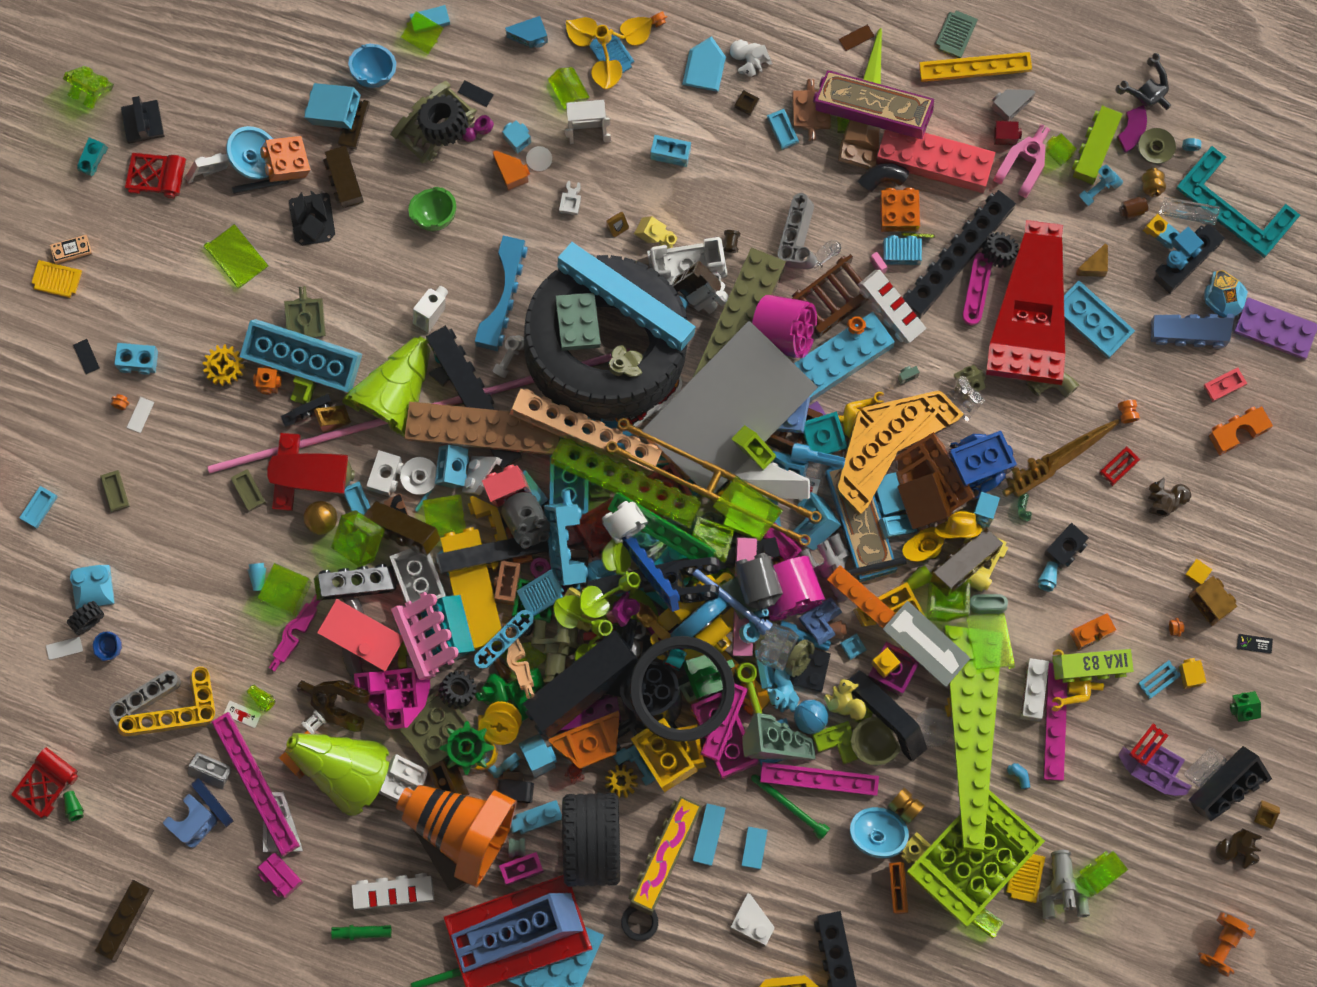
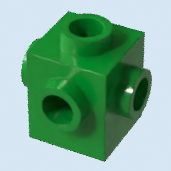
(1246, 706)

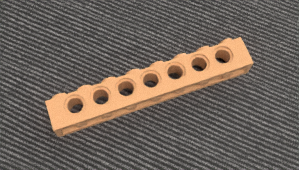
(557, 426)

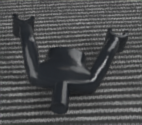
(1151, 91)

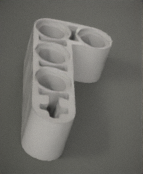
(802, 209)
(146, 698)

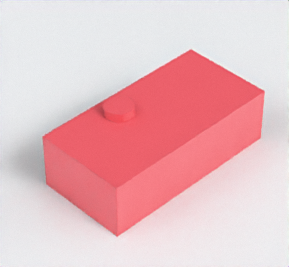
(360, 634)

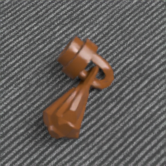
(503, 670)

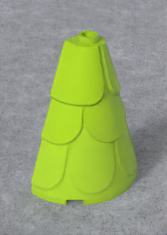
(393, 385)
(341, 767)

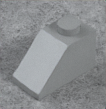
(1011, 102)

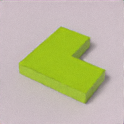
(839, 736)

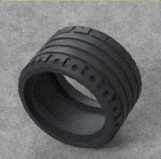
(591, 839)

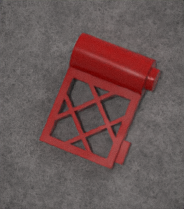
(170, 174)
(53, 768)

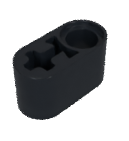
(517, 790)

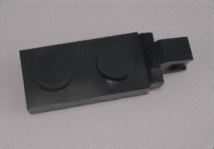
(305, 411)

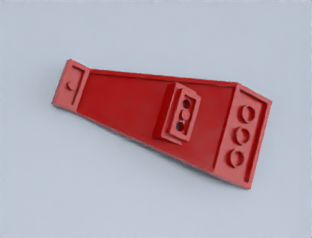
(1031, 321)

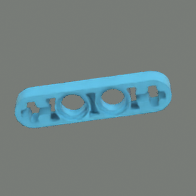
(501, 636)

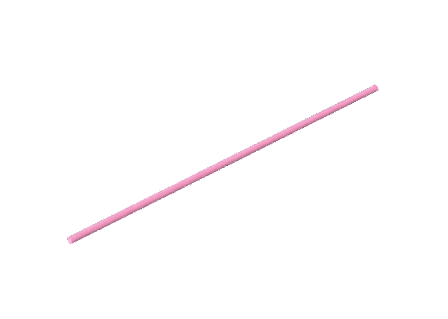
(378, 422)

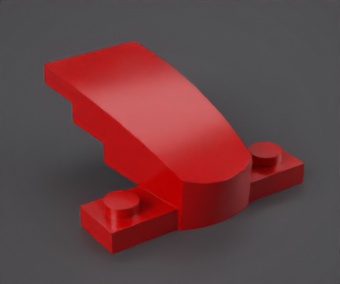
(303, 472)

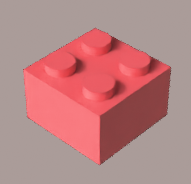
(505, 484)

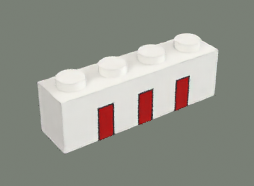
(891, 306)
(392, 893)

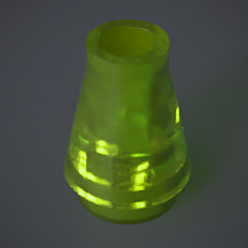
(261, 698)

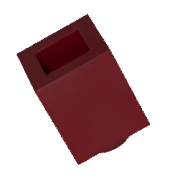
(1007, 133)

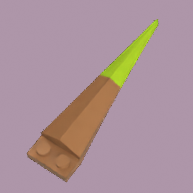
(861, 140)

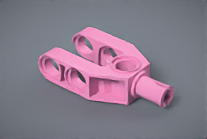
(1037, 159)

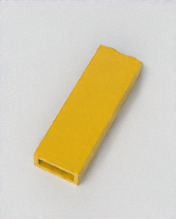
(475, 590)

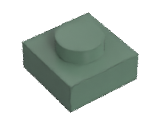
(908, 374)

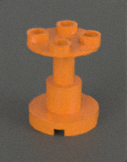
(1230, 936)

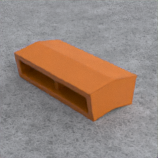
(902, 887)

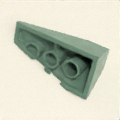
(772, 740)

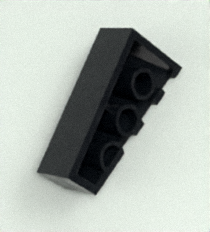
(1230, 783)

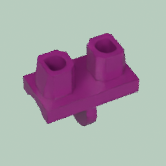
(623, 610)

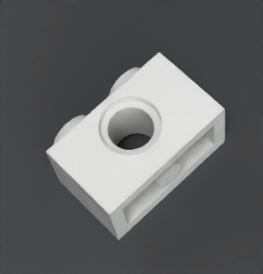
(383, 462)

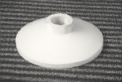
(416, 467)

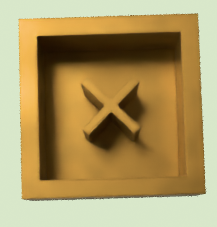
(1213, 600)

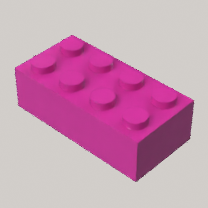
(733, 757)

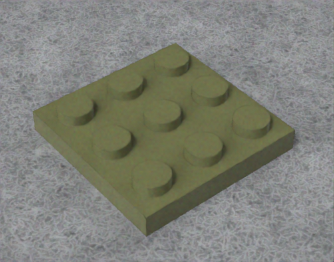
(430, 728)

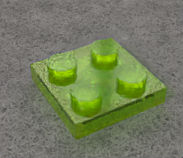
(445, 514)

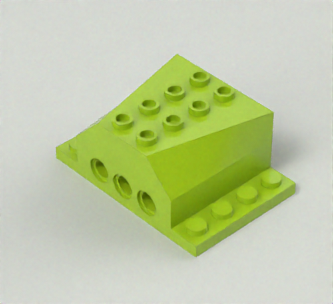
(969, 879)

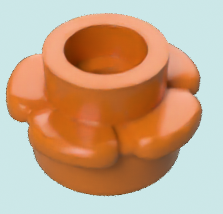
(658, 19)
(861, 325)
(119, 402)
(1176, 627)

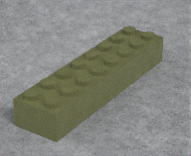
(756, 279)

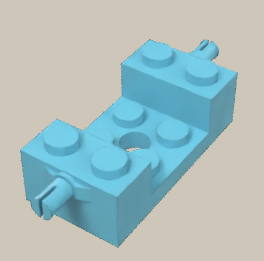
(559, 516)

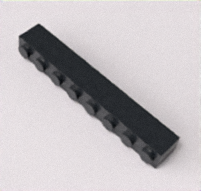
(464, 381)

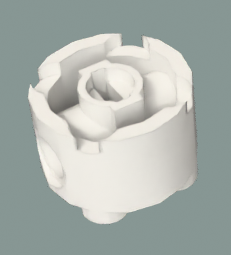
(625, 521)

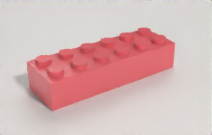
(938, 159)

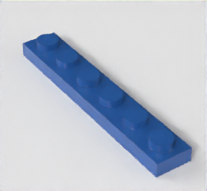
(652, 574)

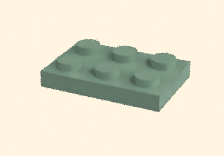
(578, 321)

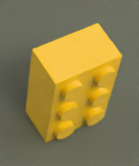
(664, 758)

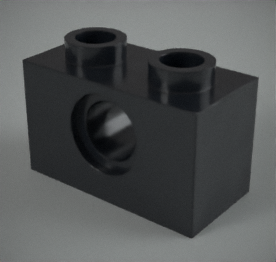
(1070, 535)

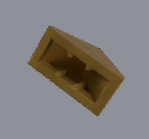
(1096, 265)
(332, 417)

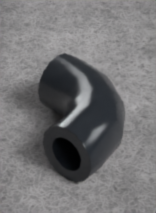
(883, 173)

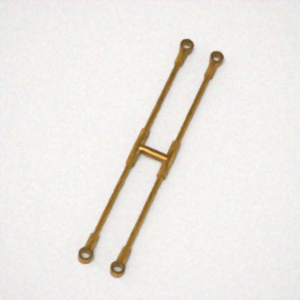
(718, 472)

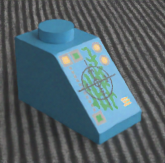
(528, 33)

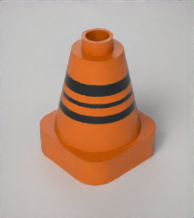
(460, 826)

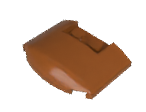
(931, 457)

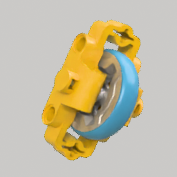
(700, 619)

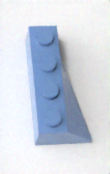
(1192, 330)

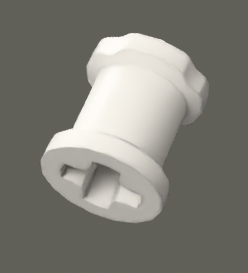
(312, 729)

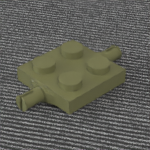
(305, 315)

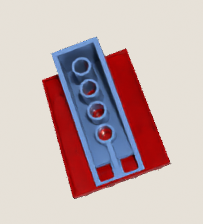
(517, 933)

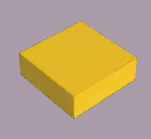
(1198, 572)

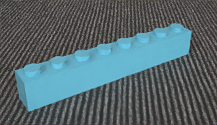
(626, 296)

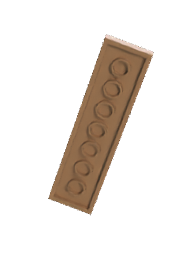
(476, 429)

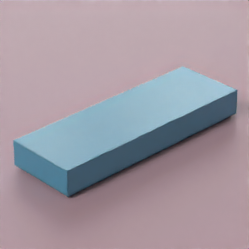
(709, 834)

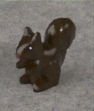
(1167, 501)
(1242, 843)

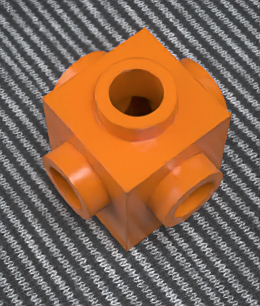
(270, 385)

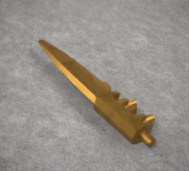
(1043, 469)

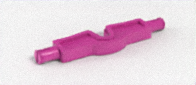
(289, 641)

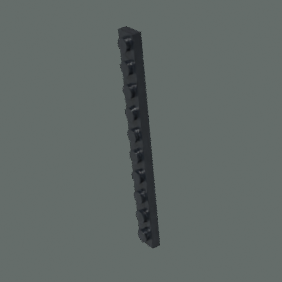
(606, 584)

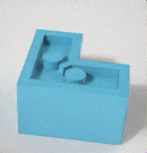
(821, 531)

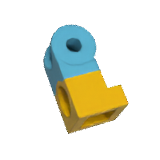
(1161, 231)

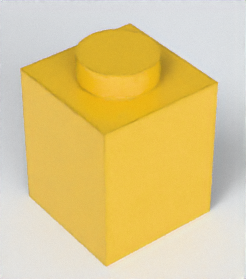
(885, 662)
(1192, 673)

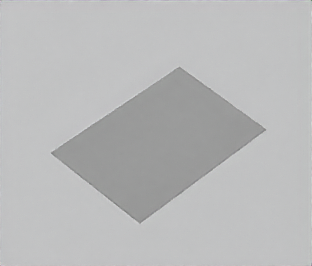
(738, 387)

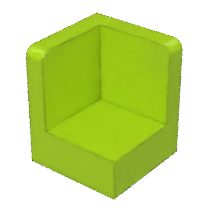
(303, 390)

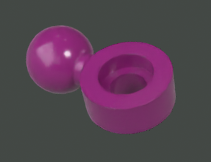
(482, 125)

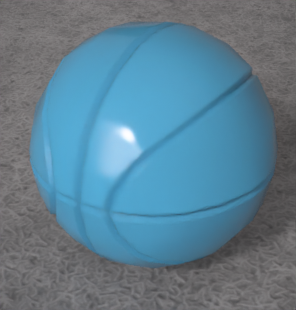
(811, 716)

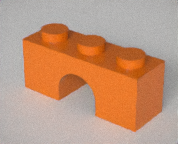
(1253, 421)

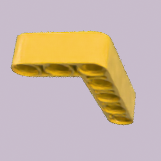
(175, 714)

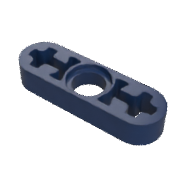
(212, 802)

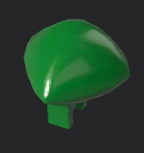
(493, 690)

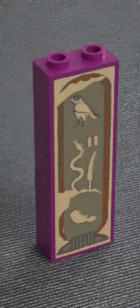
(874, 104)

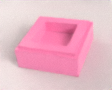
(878, 263)

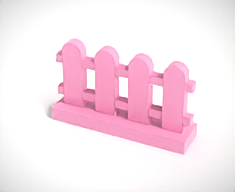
(414, 638)

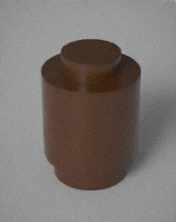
(1133, 207)

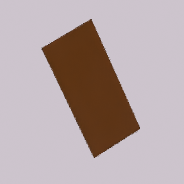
(856, 37)

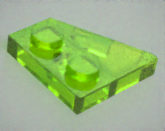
(714, 535)

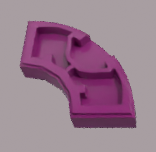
(1135, 128)

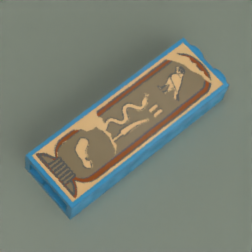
(861, 531)

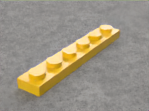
(975, 66)

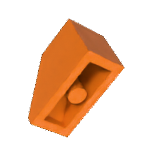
(511, 170)

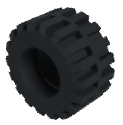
(441, 108)

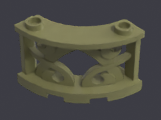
(407, 124)

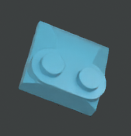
(92, 584)

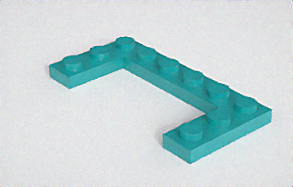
(1259, 240)

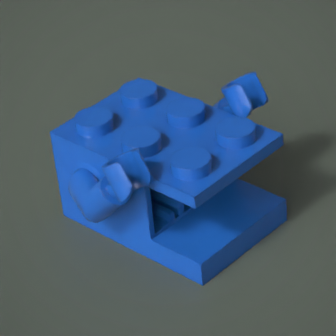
(982, 460)

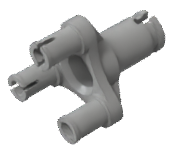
(831, 560)
(1064, 887)

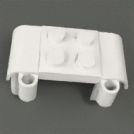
(675, 260)

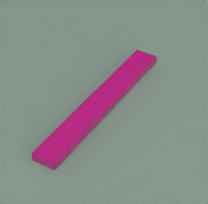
(255, 784)

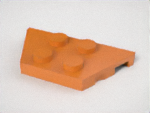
(590, 741)

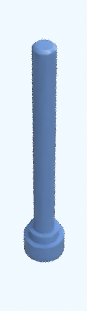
(761, 624)

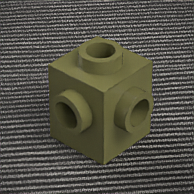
(975, 377)

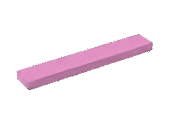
(745, 549)

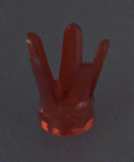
(574, 773)

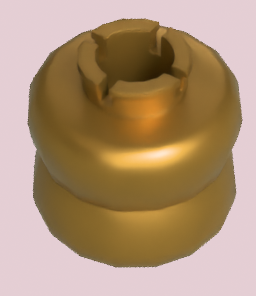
(1153, 182)

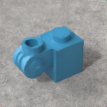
(1187, 245)

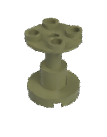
(798, 658)

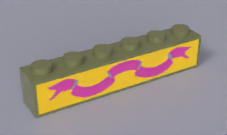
(665, 855)

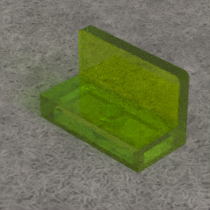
(568, 86)

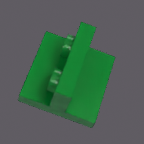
(704, 676)

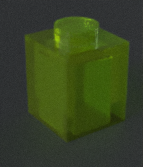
(1060, 149)

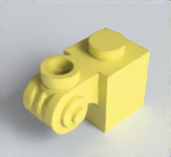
(654, 231)

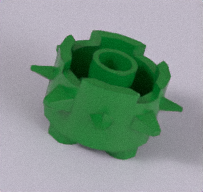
(455, 747)

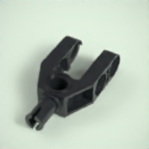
(685, 569)

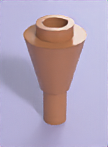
(839, 628)

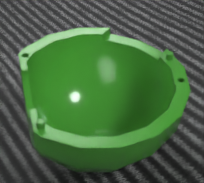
(433, 209)

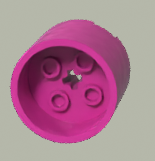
(786, 324)
(799, 588)

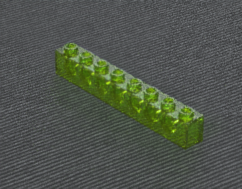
(614, 483)

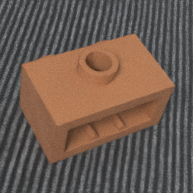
(507, 582)

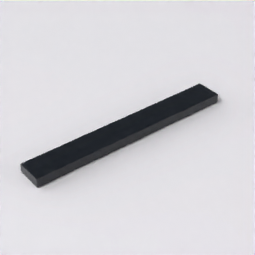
(494, 552)

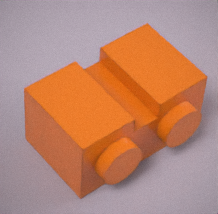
(1099, 627)

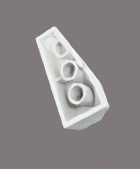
(775, 480)

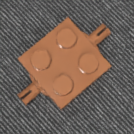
(805, 112)

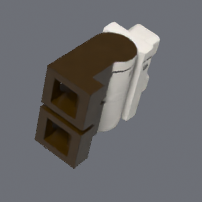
(701, 287)

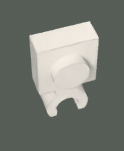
(570, 201)

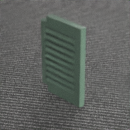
(956, 33)

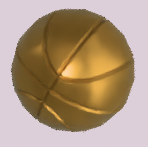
(320, 517)

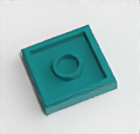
(825, 434)

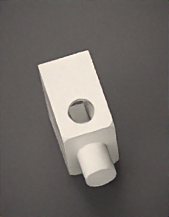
(429, 308)

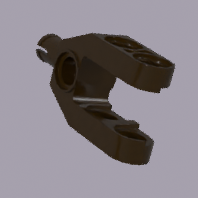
(324, 697)

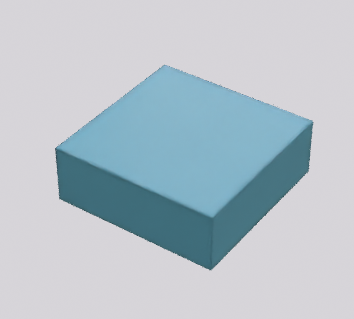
(853, 646)

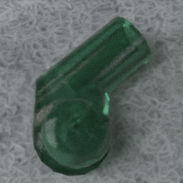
(1022, 505)

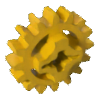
(216, 364)

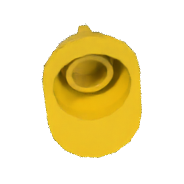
(959, 525)
(923, 545)

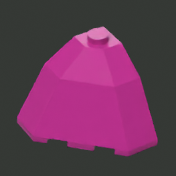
(395, 695)

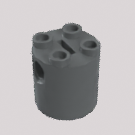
(526, 519)
(758, 581)

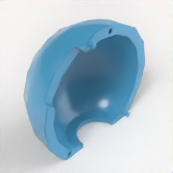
(372, 65)

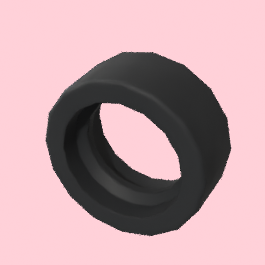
(634, 936)

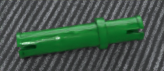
(355, 932)

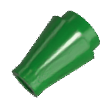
(72, 806)

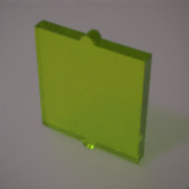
(422, 32)

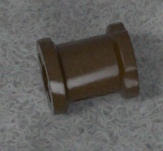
(731, 241)

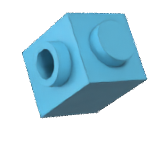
(516, 136)

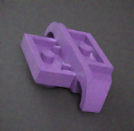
(1159, 771)

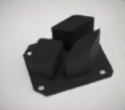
(306, 226)

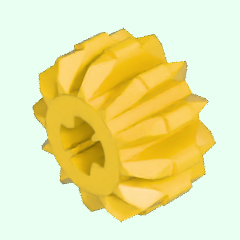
(628, 781)

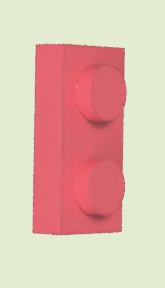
(1225, 384)

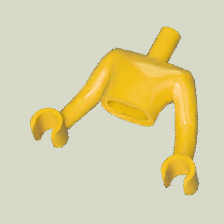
(851, 410)
(1079, 688)

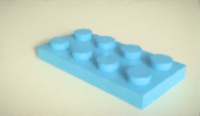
(1095, 320)

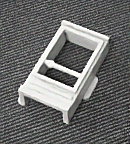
(587, 115)

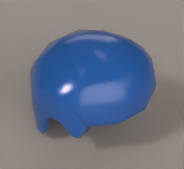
(107, 646)

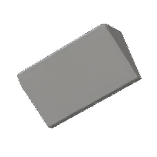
(209, 770)

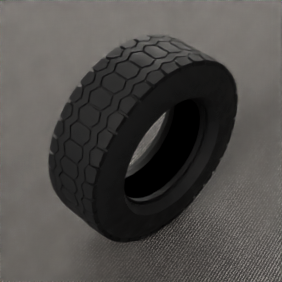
(592, 389)

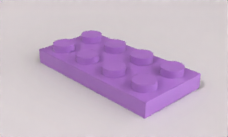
(1276, 328)

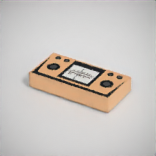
(71, 249)

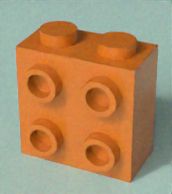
(285, 158)
(900, 210)

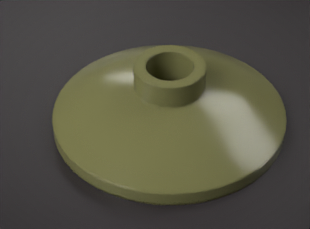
(1160, 138)

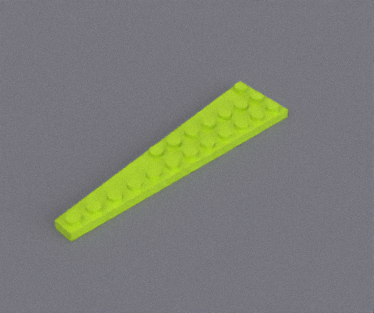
(973, 724)

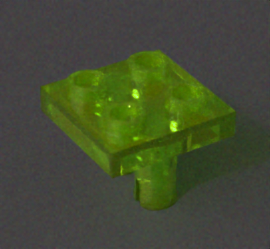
(86, 80)

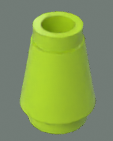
(919, 577)

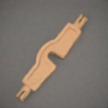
(520, 669)

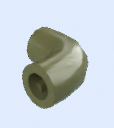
(1067, 388)

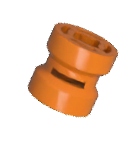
(1128, 411)

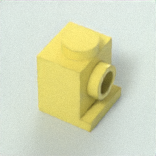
(922, 845)

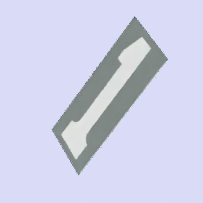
(926, 643)

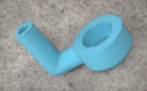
(750, 628)
(510, 763)

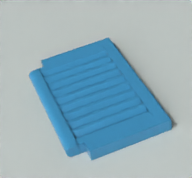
(615, 50)

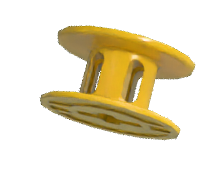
(501, 722)

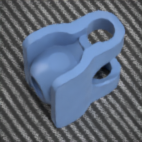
(195, 826)

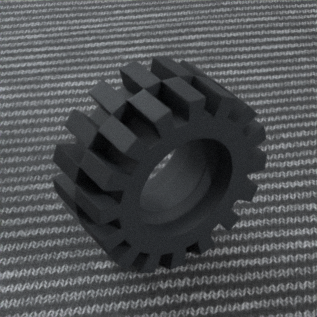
(1003, 242)
(85, 618)
(464, 683)

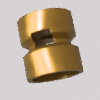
(906, 806)

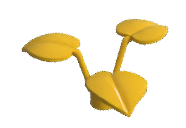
(582, 31)

